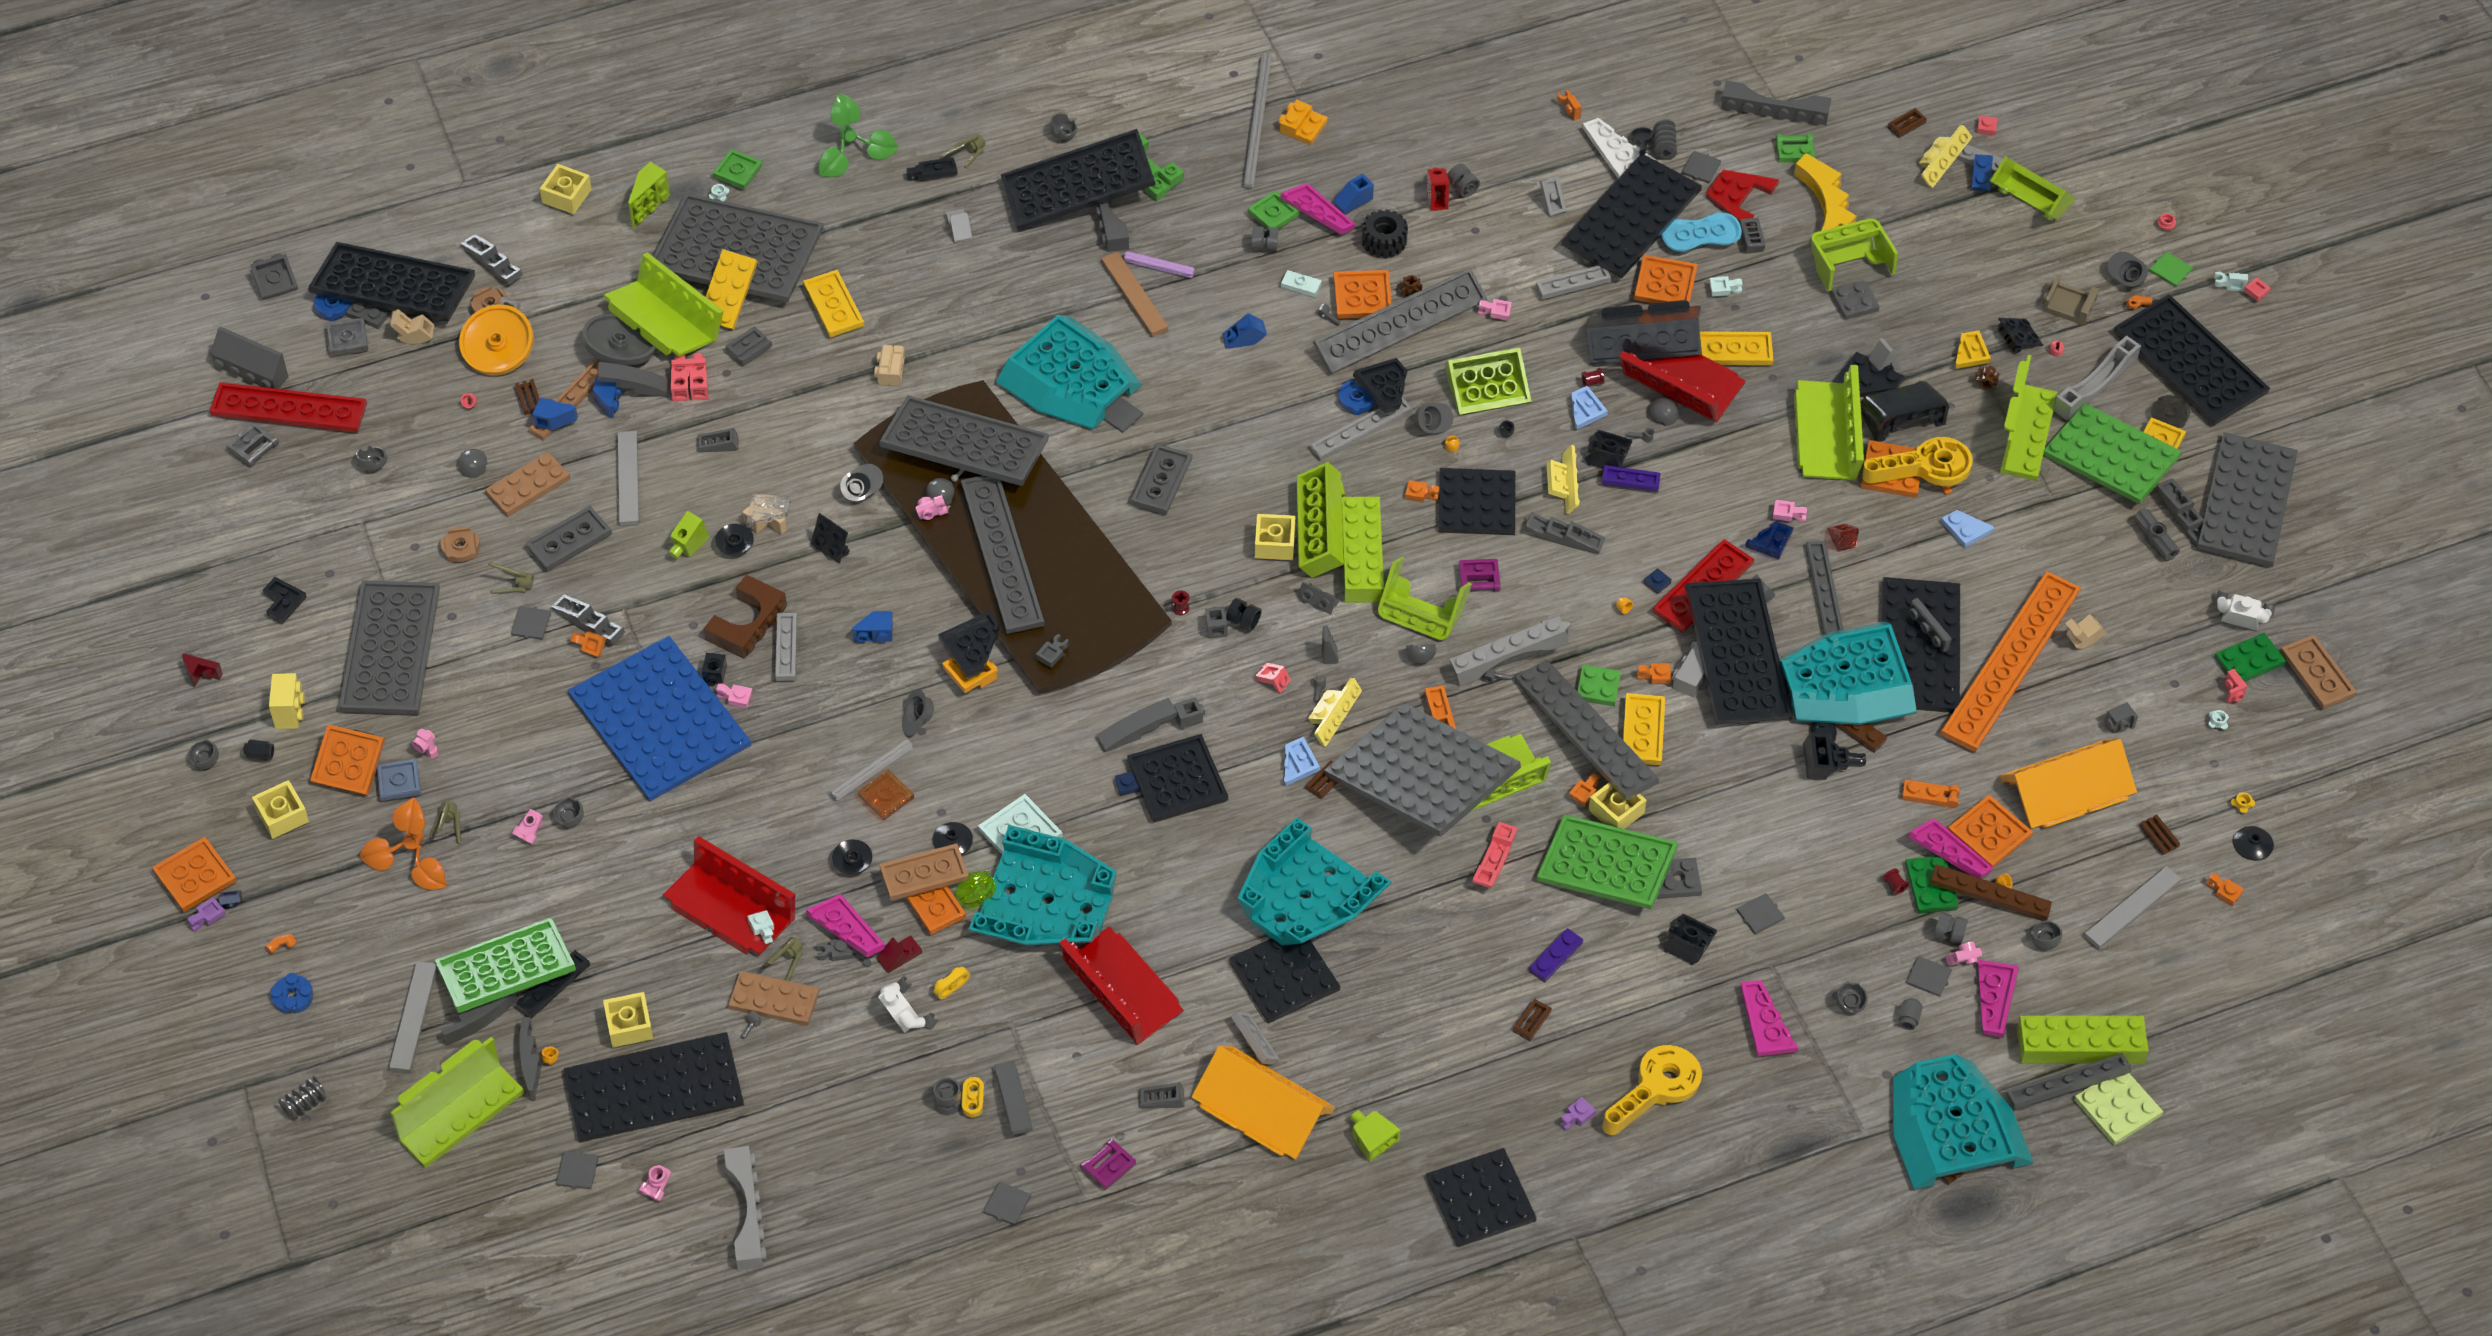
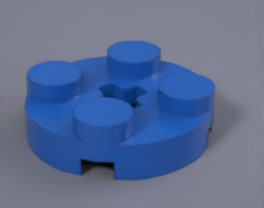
(331, 311)
(1352, 404)
(291, 983)

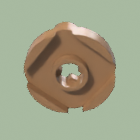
(486, 295)
(464, 553)

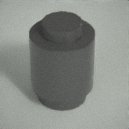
(1910, 1013)

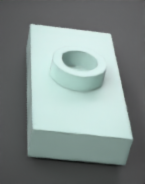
(1301, 283)

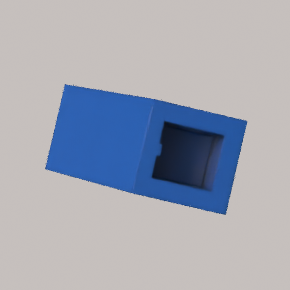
(1354, 194)
(1245, 332)
(606, 396)
(553, 414)
(874, 627)

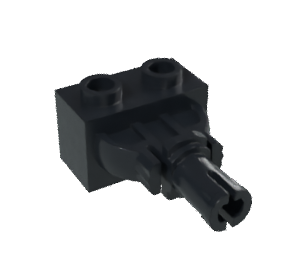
(1826, 757)

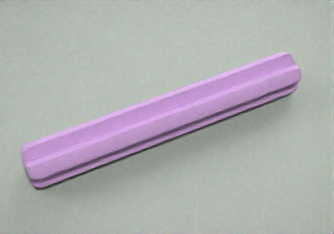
(1159, 264)

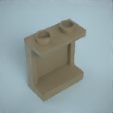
(2069, 301)

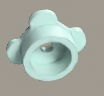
(719, 192)
(2218, 715)

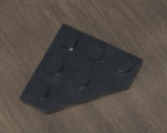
(1870, 379)
(1383, 383)
(971, 643)

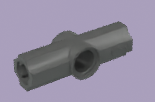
(2156, 534)

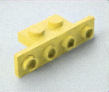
(1943, 154)
(1563, 479)
(1333, 709)

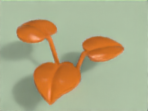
(409, 818)

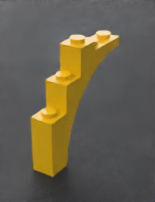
(1825, 184)

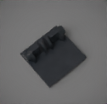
(2018, 333)
(830, 538)

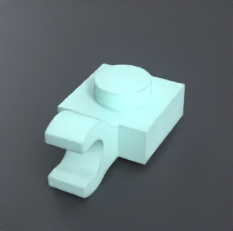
(2233, 282)
(1723, 286)
(762, 924)

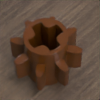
(1410, 285)
(1987, 377)

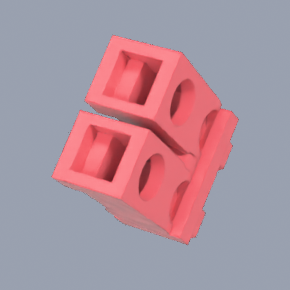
(688, 371)

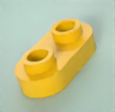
(951, 983)
(973, 1099)

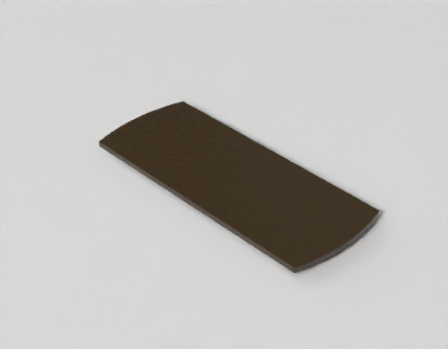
(1075, 570)

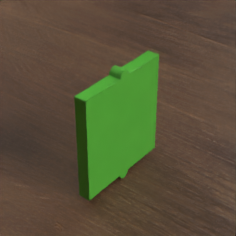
(2171, 269)

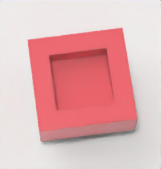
(1987, 125)
(2257, 289)

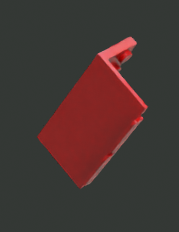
(1687, 380)
(721, 894)
(1122, 983)

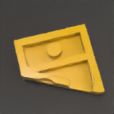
(1972, 350)

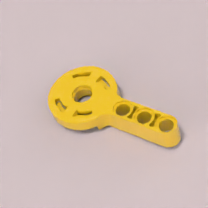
(1929, 467)
(1655, 1086)

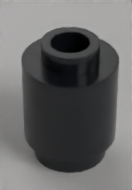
(258, 750)

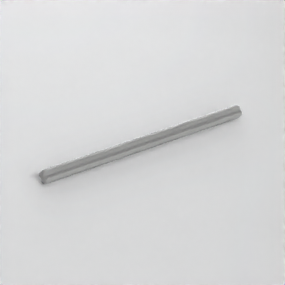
(1257, 120)

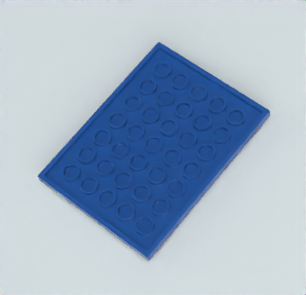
(659, 718)

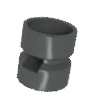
(1463, 180)
(1264, 238)
(1950, 928)
(947, 1096)

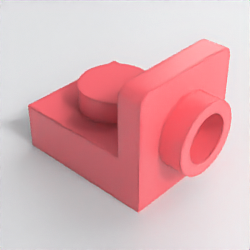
(1274, 675)
(2235, 686)

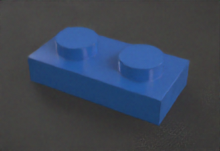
(1982, 172)

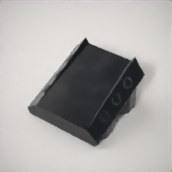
(1607, 449)
(1688, 938)

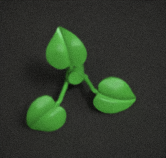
(843, 113)

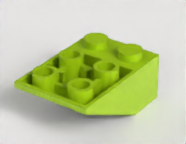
(648, 192)

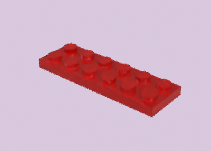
(1721, 564)

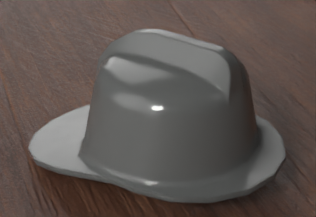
(2127, 269)
(1433, 418)
(861, 482)
(917, 712)

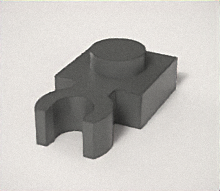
(1051, 653)
(838, 950)

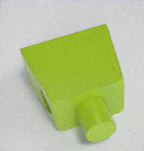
(688, 536)
(1373, 1133)

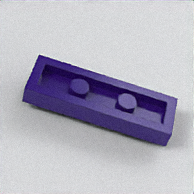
(1631, 478)
(1556, 955)

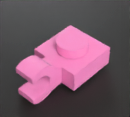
(1499, 309)
(1786, 511)
(737, 696)

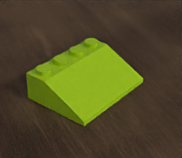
(1488, 381)

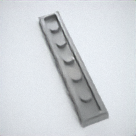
(1357, 430)
(628, 478)
(2132, 907)
(413, 1017)

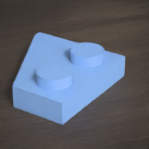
(1586, 407)
(1966, 528)
(1299, 761)

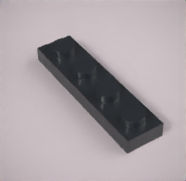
(545, 992)

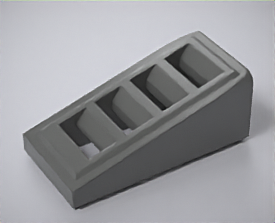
(1752, 247)
(718, 446)
(1329, 648)
(1169, 1089)

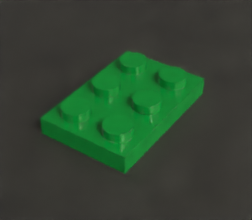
(2251, 657)
(1927, 896)

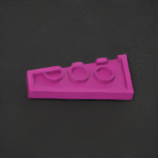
(1316, 206)
(1949, 847)
(845, 923)
(1996, 994)
(1765, 1021)

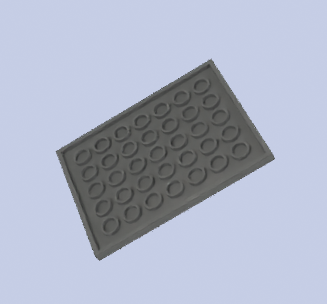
(709, 225)
(1422, 769)

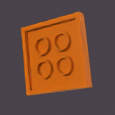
(1665, 280)
(1361, 292)
(1904, 486)
(347, 760)
(1991, 830)
(194, 874)

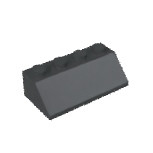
(248, 359)

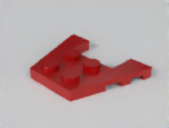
(1733, 188)

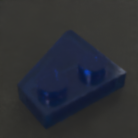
(1771, 540)

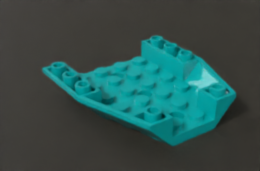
(1053, 388)
(1859, 694)
(1296, 866)
(1043, 868)
(1934, 1139)

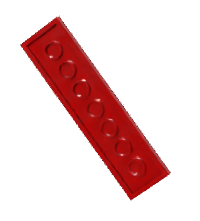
(288, 407)

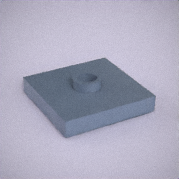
(398, 779)

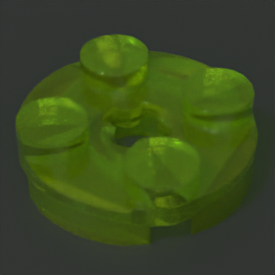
(983, 885)

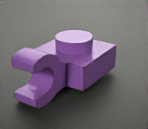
(207, 912)
(1578, 1112)

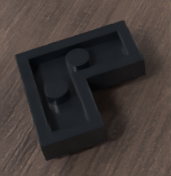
(286, 597)

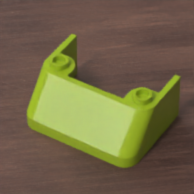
(2032, 189)
(1850, 242)
(1417, 614)

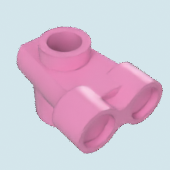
(929, 508)
(425, 743)
(527, 831)
(1968, 954)
(655, 1186)

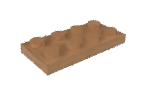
(527, 484)
(2318, 672)
(923, 872)
(774, 998)

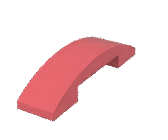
(1496, 855)

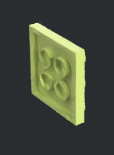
(2118, 1107)

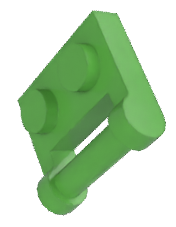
(1794, 152)

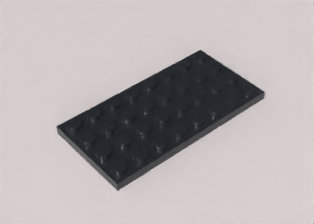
(1078, 179)
(1631, 215)
(392, 281)
(2192, 360)
(1738, 651)
(1931, 671)
(653, 1087)

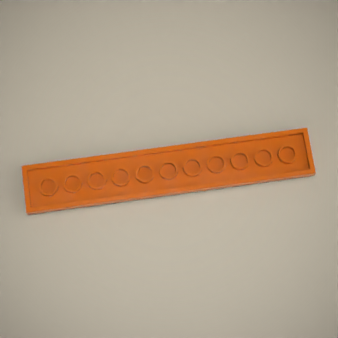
(2010, 661)

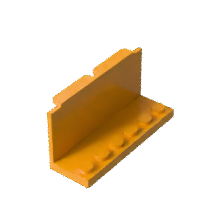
(2073, 783)
(1259, 1101)

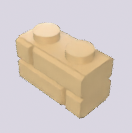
(890, 365)

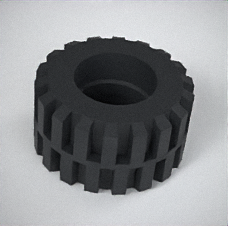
(1384, 244)

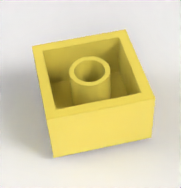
(565, 189)
(1275, 537)
(286, 701)
(280, 809)
(1614, 809)
(628, 1019)

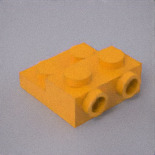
(1302, 122)
(982, 679)

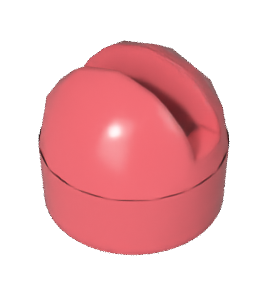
(2053, 351)
(465, 399)

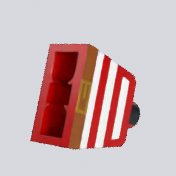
(1438, 181)

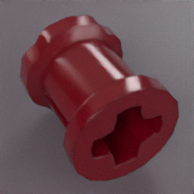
(1593, 377)
(1180, 602)
(1895, 881)

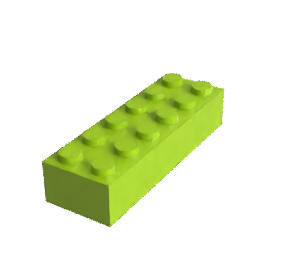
(1320, 520)
(1362, 550)
(2081, 1039)

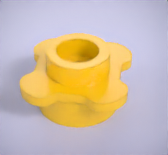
(2245, 798)

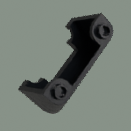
(1903, 406)

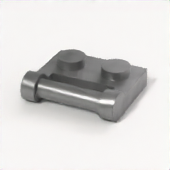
(248, 441)

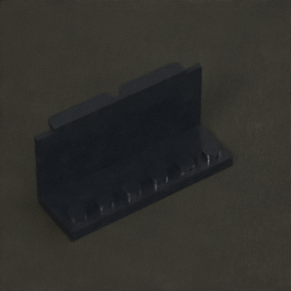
(1654, 333)

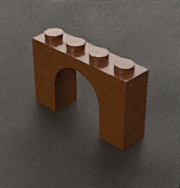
(742, 638)

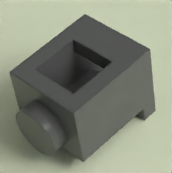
(1216, 622)
(1189, 712)
(2120, 718)

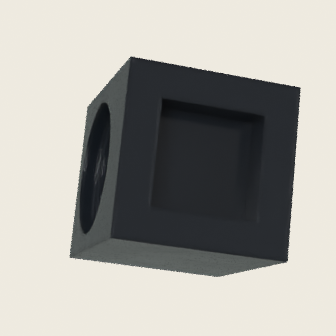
(717, 663)

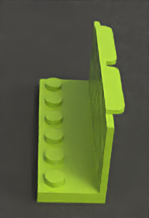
(666, 309)
(2028, 425)
(1829, 428)
(1531, 773)
(455, 1103)

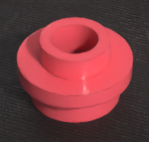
(2166, 221)

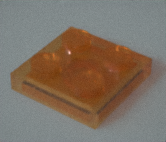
(886, 794)

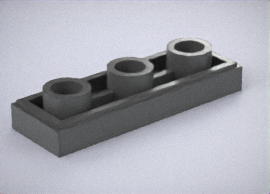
(1929, 625)

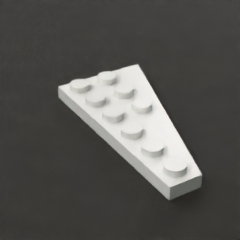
(1612, 147)

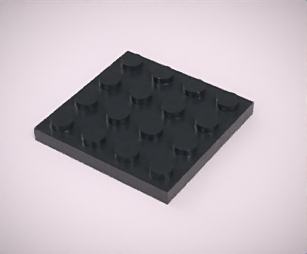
(1477, 501)
(1177, 777)
(1283, 977)
(1481, 1197)

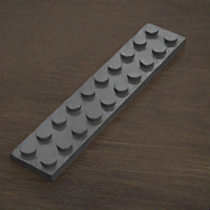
(1399, 321)
(1002, 554)
(1586, 730)

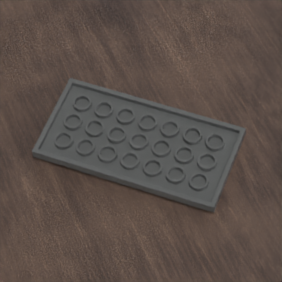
(964, 440)
(2247, 499)
(389, 647)

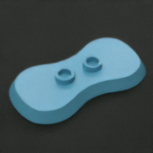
(1715, 229)

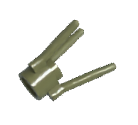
(973, 144)
(523, 579)
(447, 814)
(789, 949)

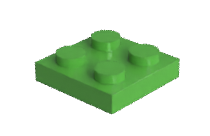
(737, 169)
(1273, 211)
(1599, 685)

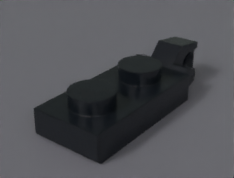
(932, 169)

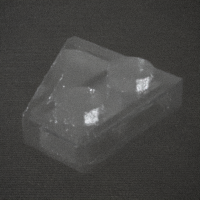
(767, 508)

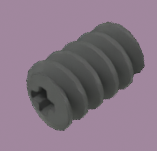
(1665, 139)
(302, 1098)

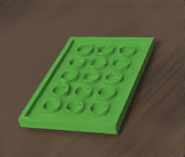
(2112, 453)
(1607, 861)
(505, 965)

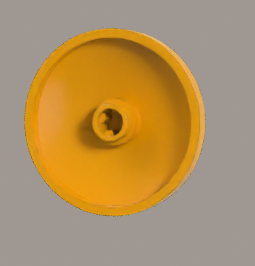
(496, 340)

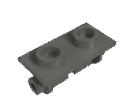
(1317, 597)

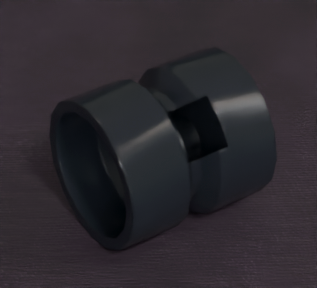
(1242, 613)

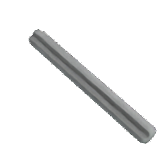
(872, 769)

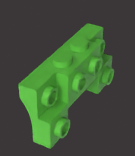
(1164, 178)

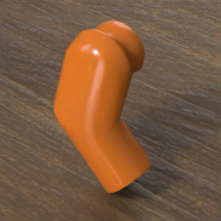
(2137, 300)
(278, 941)

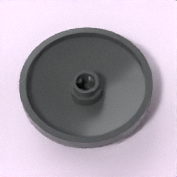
(615, 341)

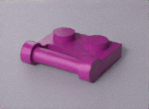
(1480, 569)
(1112, 1168)

